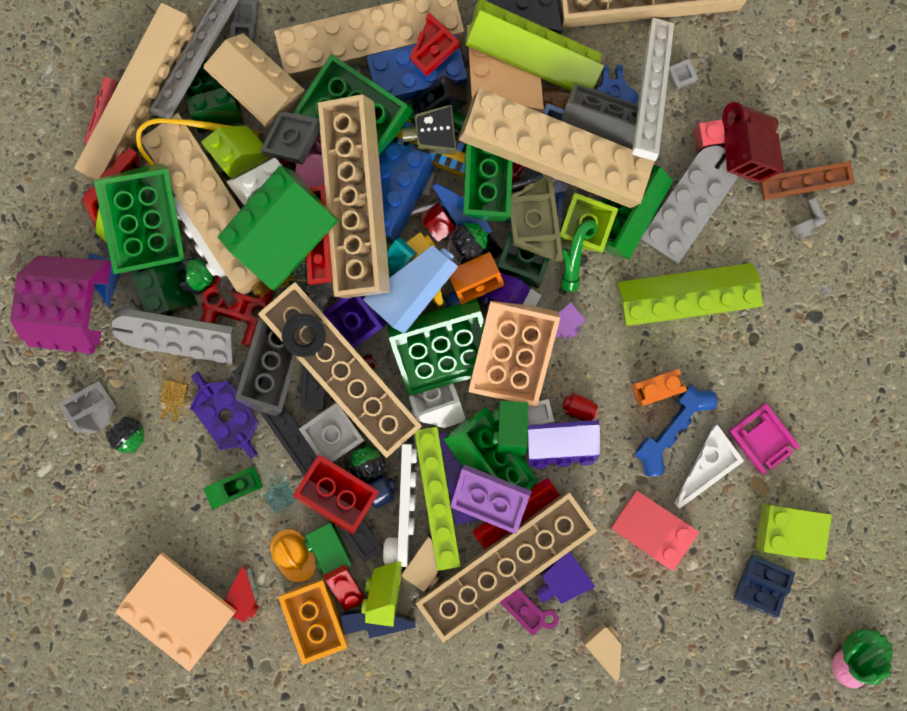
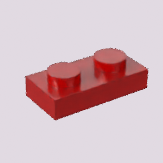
(344, 587)

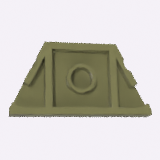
(536, 220)

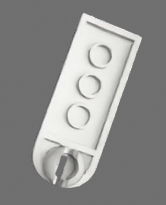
(398, 548)

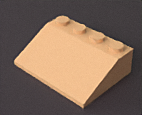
(505, 80)
(514, 352)
(175, 611)

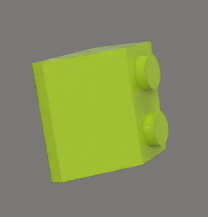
(235, 149)
(583, 209)
(383, 594)

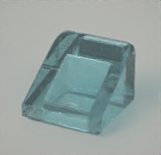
(280, 497)

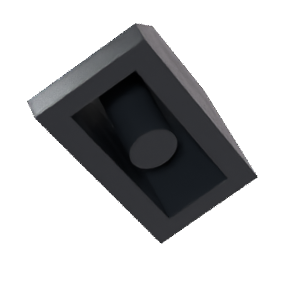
(440, 94)

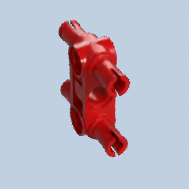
(241, 311)

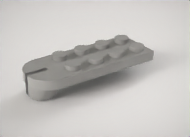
(690, 204)
(174, 335)

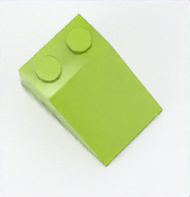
(793, 532)

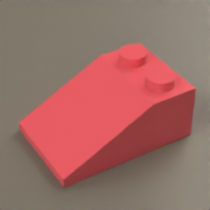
(654, 530)

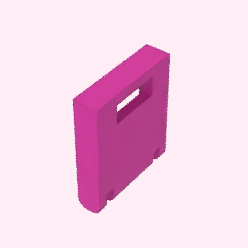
(764, 442)

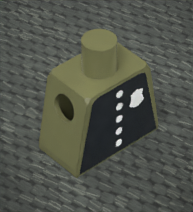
(433, 131)

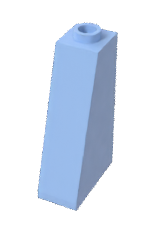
(413, 288)

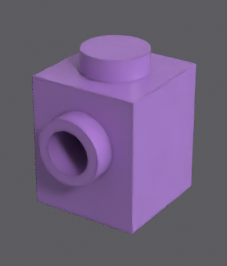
(569, 321)

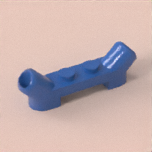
(690, 401)

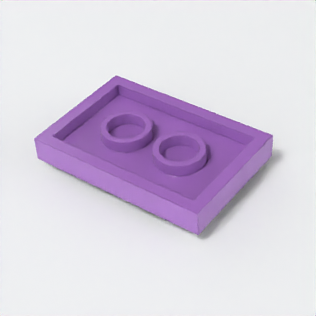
(490, 499)

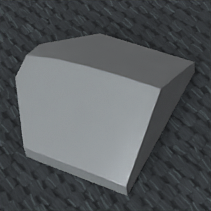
(88, 409)

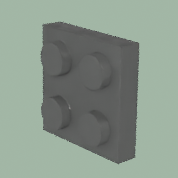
(291, 137)

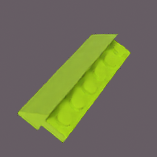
(532, 47)
(690, 294)

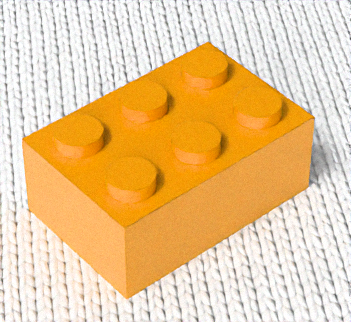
(313, 620)

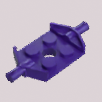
(208, 406)

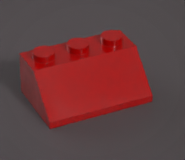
(335, 494)

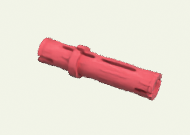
(106, 91)

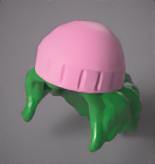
(863, 659)

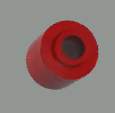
(579, 407)

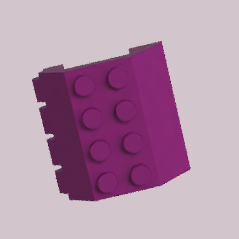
(55, 302)

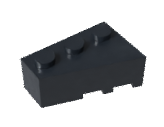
(538, 11)

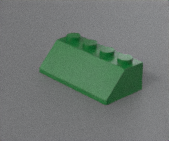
(487, 185)
(633, 222)
(474, 447)

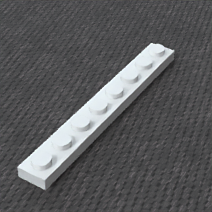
(653, 90)

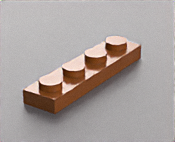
(807, 181)

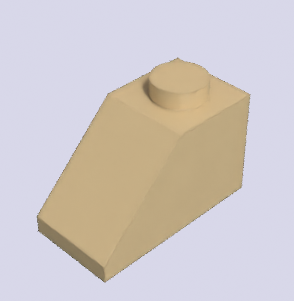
(422, 567)
(605, 648)

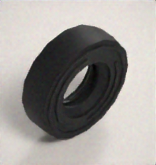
(318, 337)

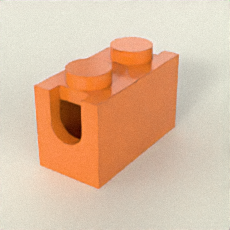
(476, 278)
(658, 387)

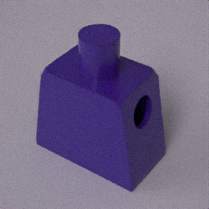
(564, 580)

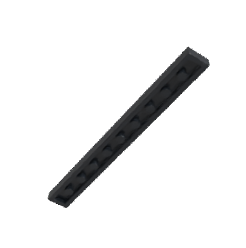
(302, 454)

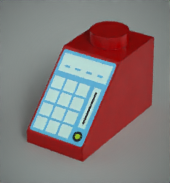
(243, 595)

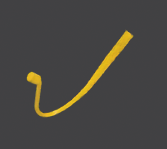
(200, 124)

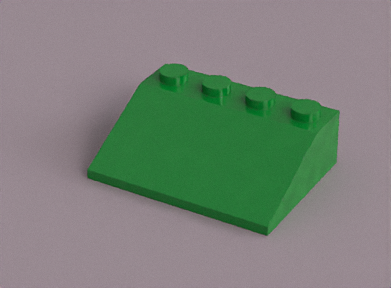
(341, 81)
(139, 218)
(277, 227)
(438, 347)

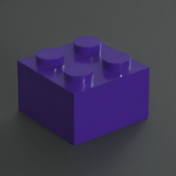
(355, 320)

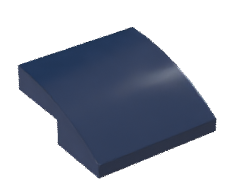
(764, 586)

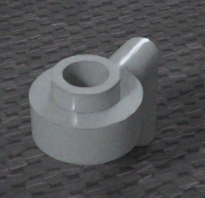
(806, 228)

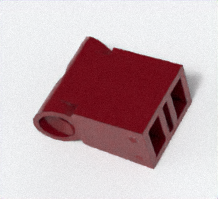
(751, 143)

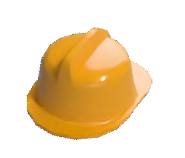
(292, 555)

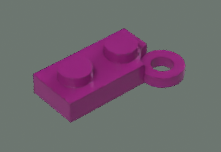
(527, 612)

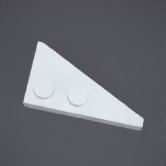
(712, 463)

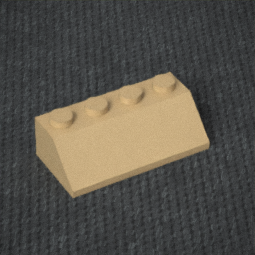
(254, 79)

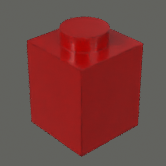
(438, 222)

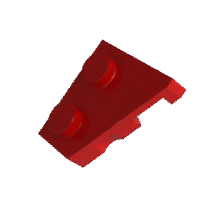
(433, 46)

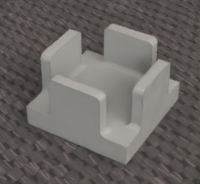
(332, 433)

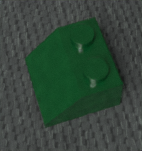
(160, 290)

